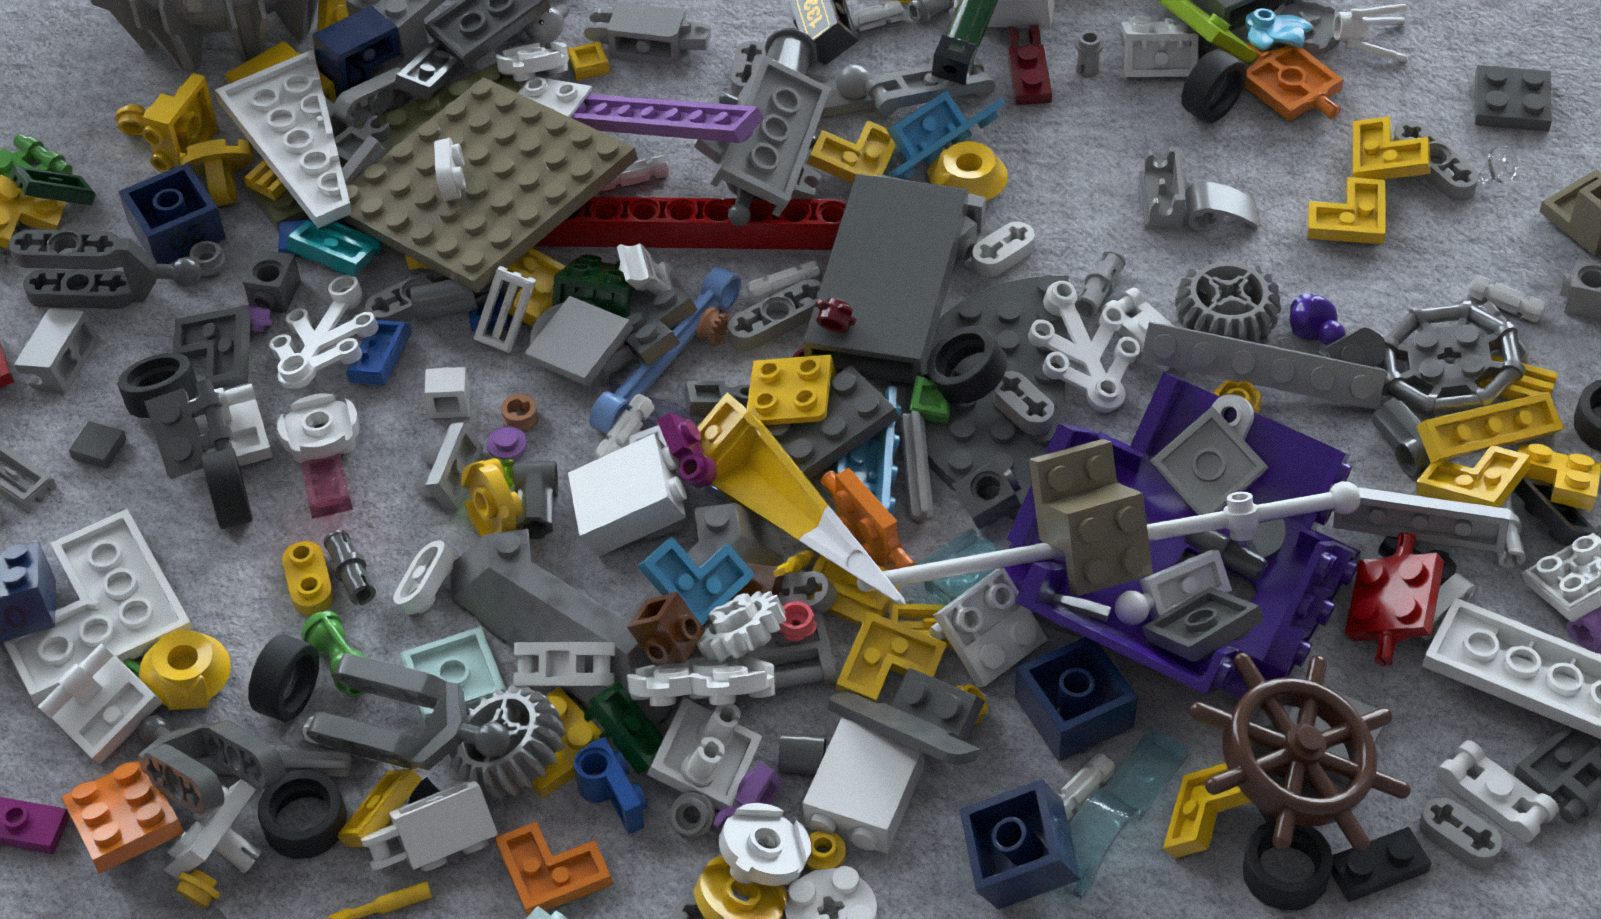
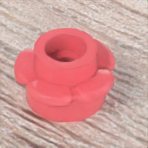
(797, 613)

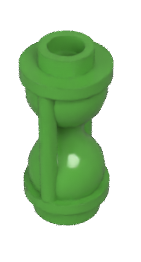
(328, 635)

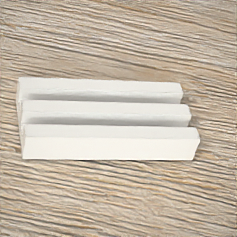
(515, 280)

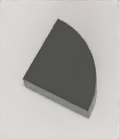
(1268, 539)

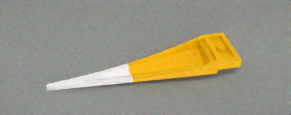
(769, 483)

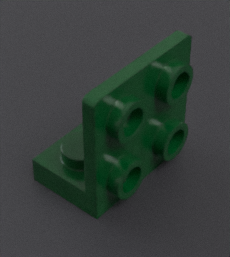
(595, 284)

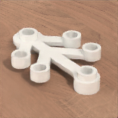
(1083, 349)
(299, 369)

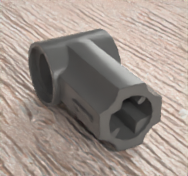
(1399, 428)
(536, 487)

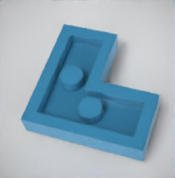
(701, 588)

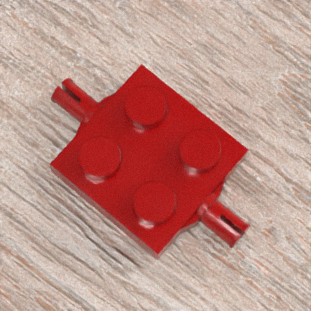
(1394, 598)

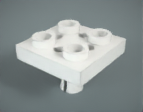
(214, 833)

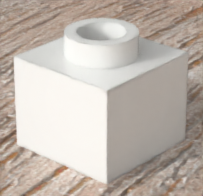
(447, 392)

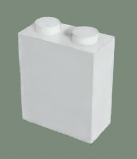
(627, 495)
(862, 787)

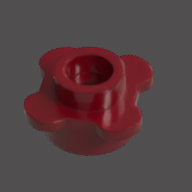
(834, 315)

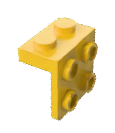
(790, 389)

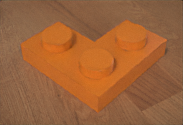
(546, 878)

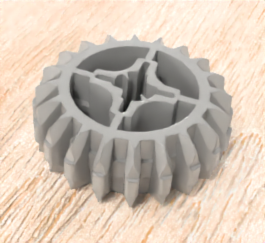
(1228, 300)
(529, 748)

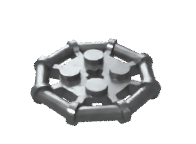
(1456, 385)

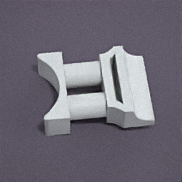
(642, 271)

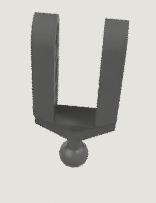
(94, 252)
(442, 734)
(174, 771)

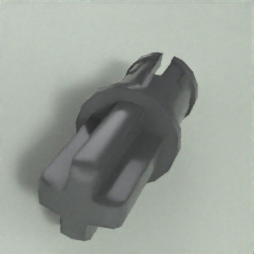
(1231, 552)

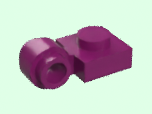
(683, 439)

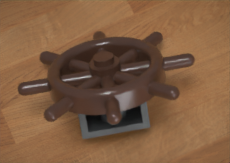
(1285, 762)

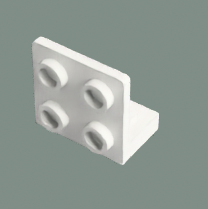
(1159, 47)

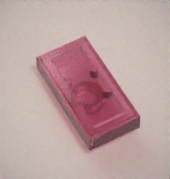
(326, 486)

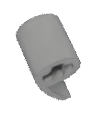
(1211, 201)

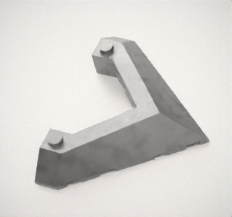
(530, 605)

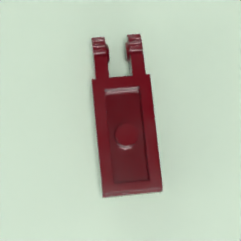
(1028, 68)

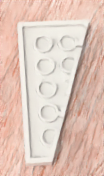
(291, 129)

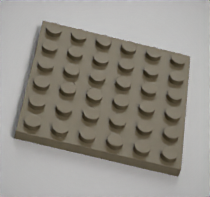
(521, 176)

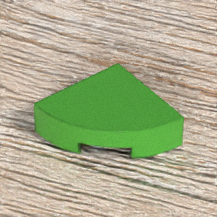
(929, 401)

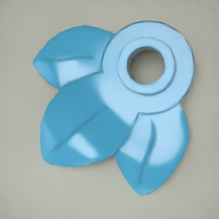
(1266, 28)

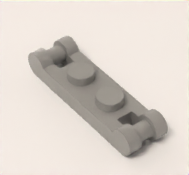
(919, 87)

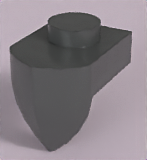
(1359, 346)

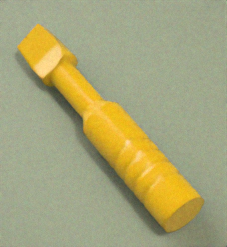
(795, 563)
(387, 902)

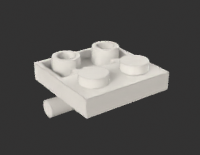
(243, 416)
(988, 627)
(100, 703)

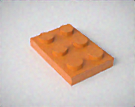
(121, 816)

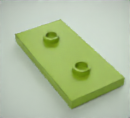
(1211, 28)

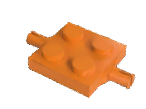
(1293, 82)
(867, 519)

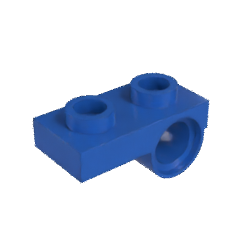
(610, 784)

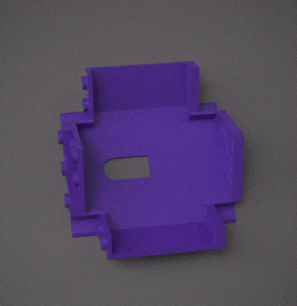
(1292, 592)

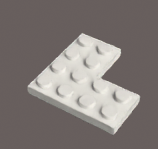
(120, 604)

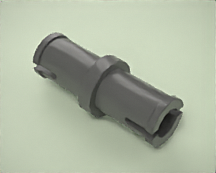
(349, 567)

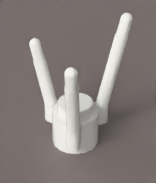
(1355, 25)

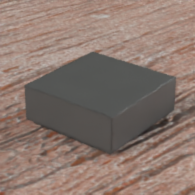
(97, 444)

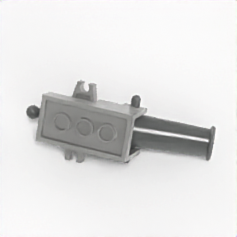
(772, 159)

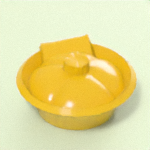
(970, 167)
(185, 669)

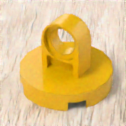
(218, 163)

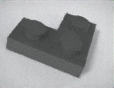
(652, 326)
(220, 336)

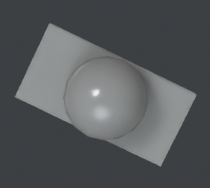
(849, 92)

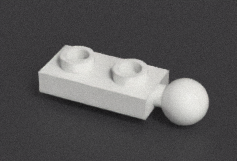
(1172, 587)

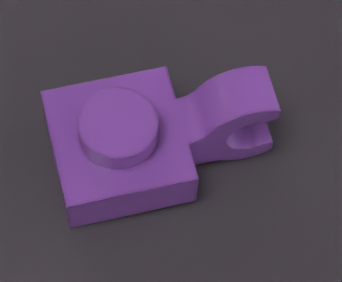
(755, 787)

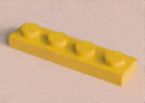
(1490, 425)

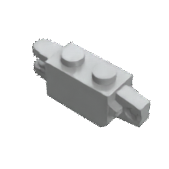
(646, 32)

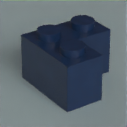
(355, 46)

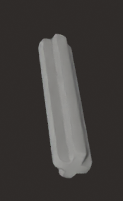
(916, 467)

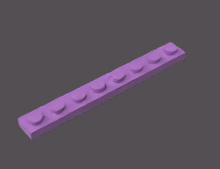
(669, 118)

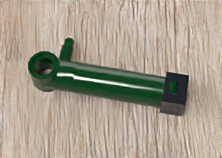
(958, 47)

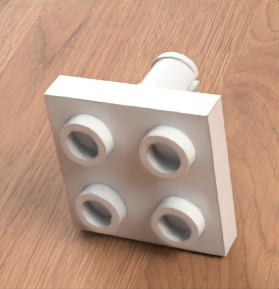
(705, 752)

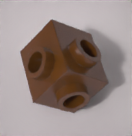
(666, 629)

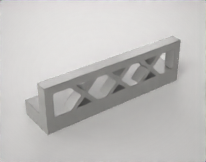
(1428, 520)

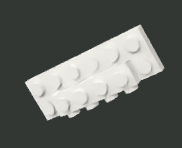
(1519, 665)

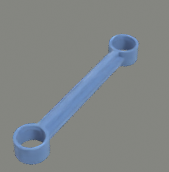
(718, 291)

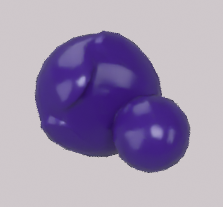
(1315, 319)

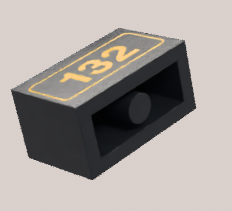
(827, 24)

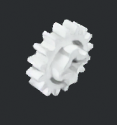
(741, 626)

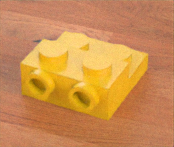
(179, 122)

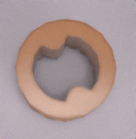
(712, 326)
(523, 403)

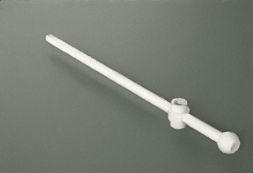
(1238, 516)

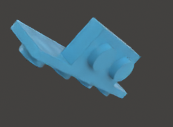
(932, 127)
(874, 458)

